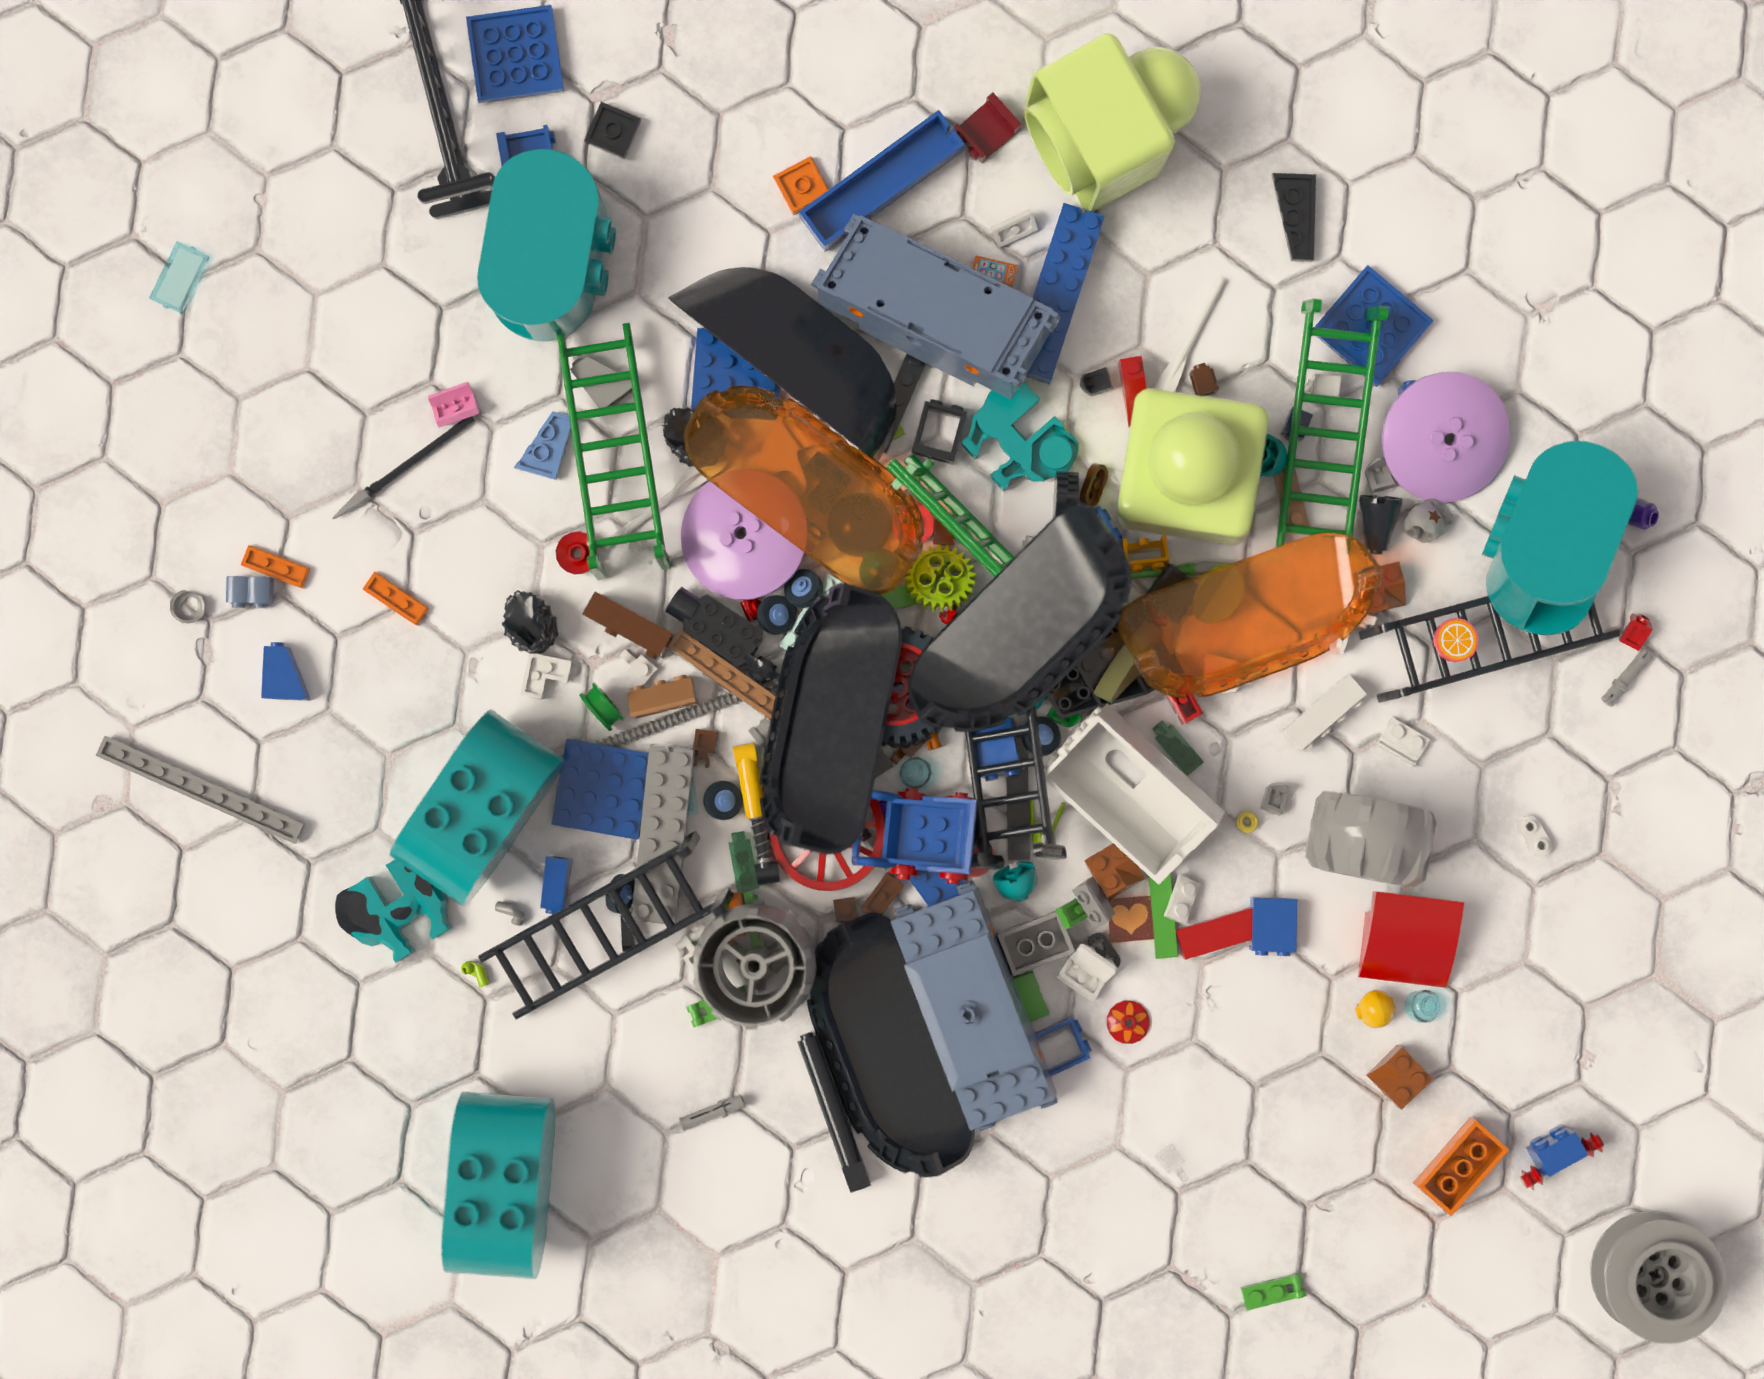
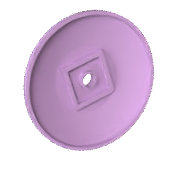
(1417, 431)
(732, 565)

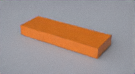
(275, 566)
(395, 598)

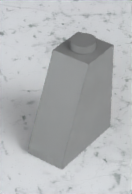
(602, 394)

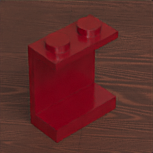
(988, 128)

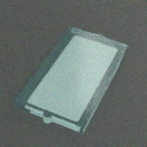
(179, 277)

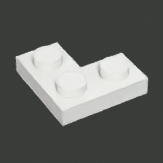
(541, 668)

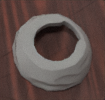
(176, 605)

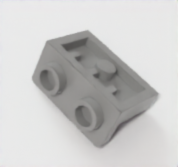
(1093, 902)

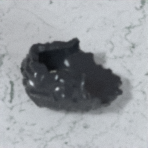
(673, 432)
(529, 623)

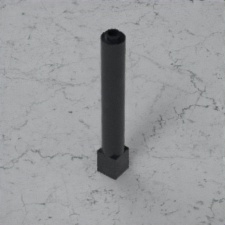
(834, 1112)

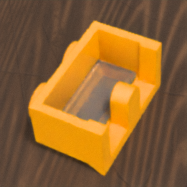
(1146, 554)

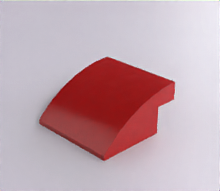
(1410, 939)

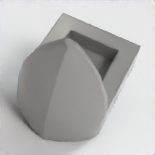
(1378, 475)
(1275, 798)

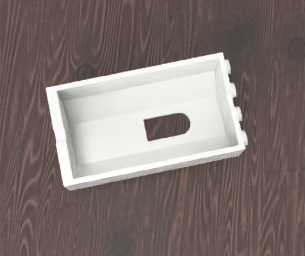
(1149, 823)

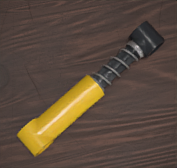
(752, 791)

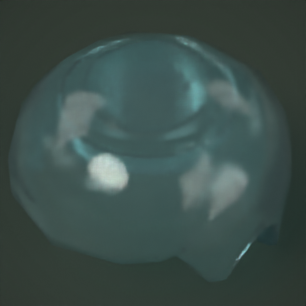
(917, 773)
(1423, 1006)

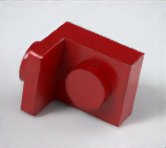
(1636, 631)

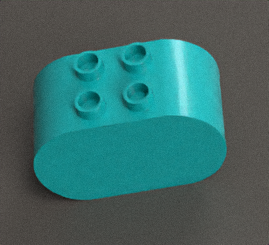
(544, 245)
(1558, 536)
(477, 807)
(498, 1185)

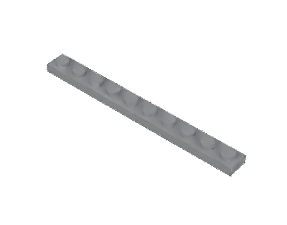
(200, 789)

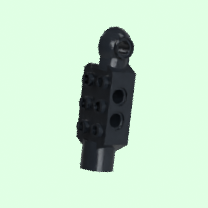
(722, 632)

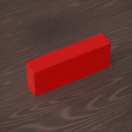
(1215, 933)

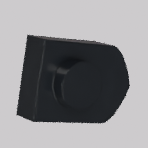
(1096, 382)

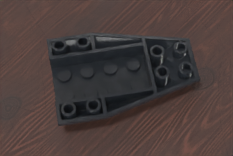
(1076, 690)

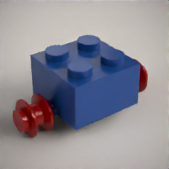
(1557, 1152)

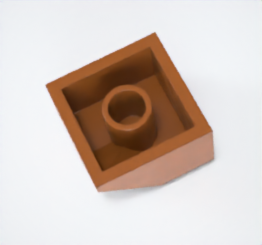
(1391, 591)
(1113, 871)
(1399, 1077)

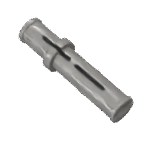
(1628, 675)
(722, 1109)

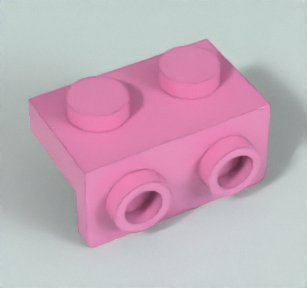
(453, 404)

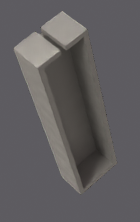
(663, 826)

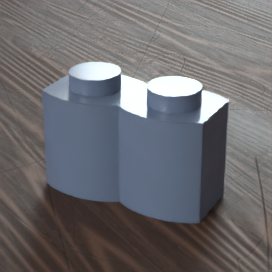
(249, 590)

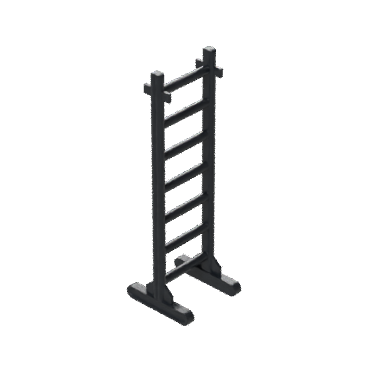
(454, 178)
(1476, 670)
(684, 849)
(1048, 849)

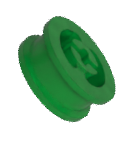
(602, 706)

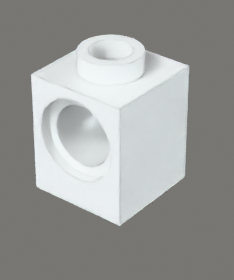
(1324, 385)

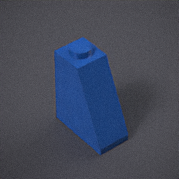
(281, 675)
(555, 883)

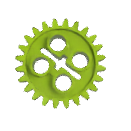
(957, 585)

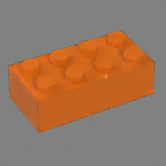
(1460, 1166)

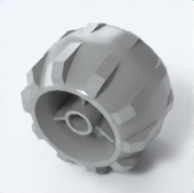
(1370, 839)
(744, 1007)

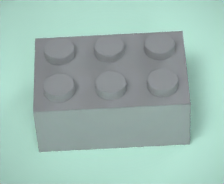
(1035, 943)

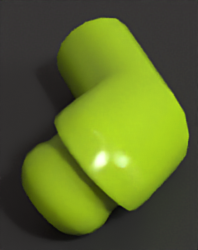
(476, 970)

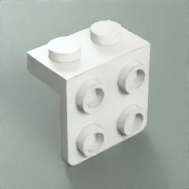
(1086, 971)

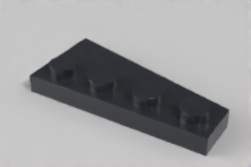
(1297, 209)

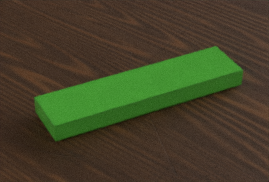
(1163, 927)

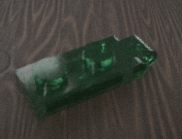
(1177, 747)
(743, 862)

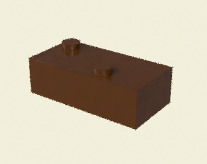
(629, 625)

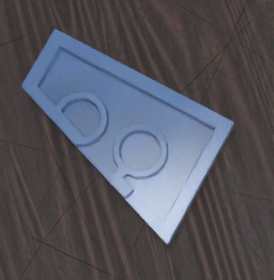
(547, 450)

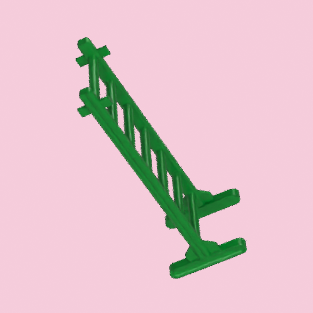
(1312, 307)
(917, 471)
(660, 553)

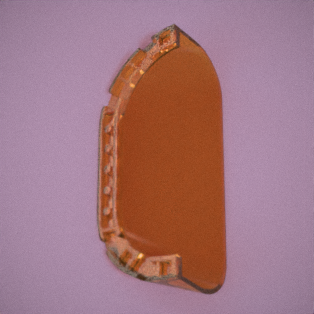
(807, 484)
(1251, 616)

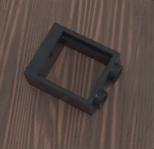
(933, 453)

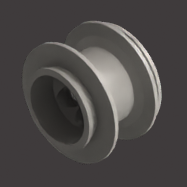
(1623, 1263)

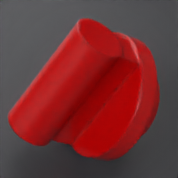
(750, 608)
(948, 616)

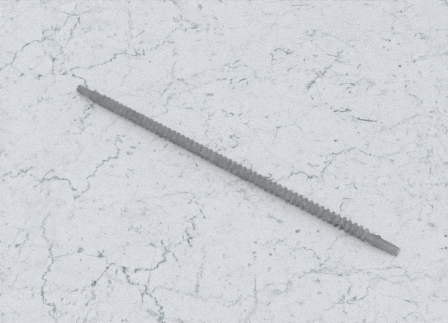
(676, 718)

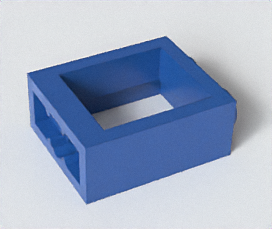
(1083, 1044)

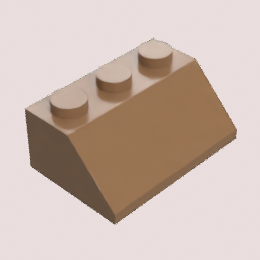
(661, 697)

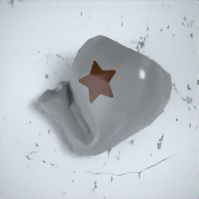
(1427, 521)

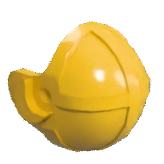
(1376, 1009)

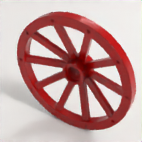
(852, 879)

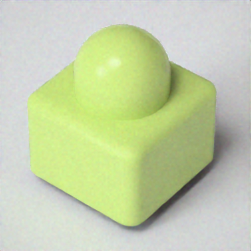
(1109, 116)
(1192, 466)

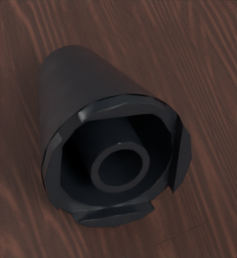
(1378, 520)

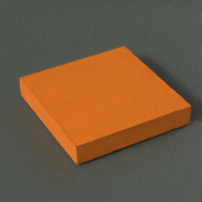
(800, 184)

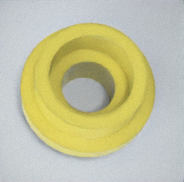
(1253, 825)

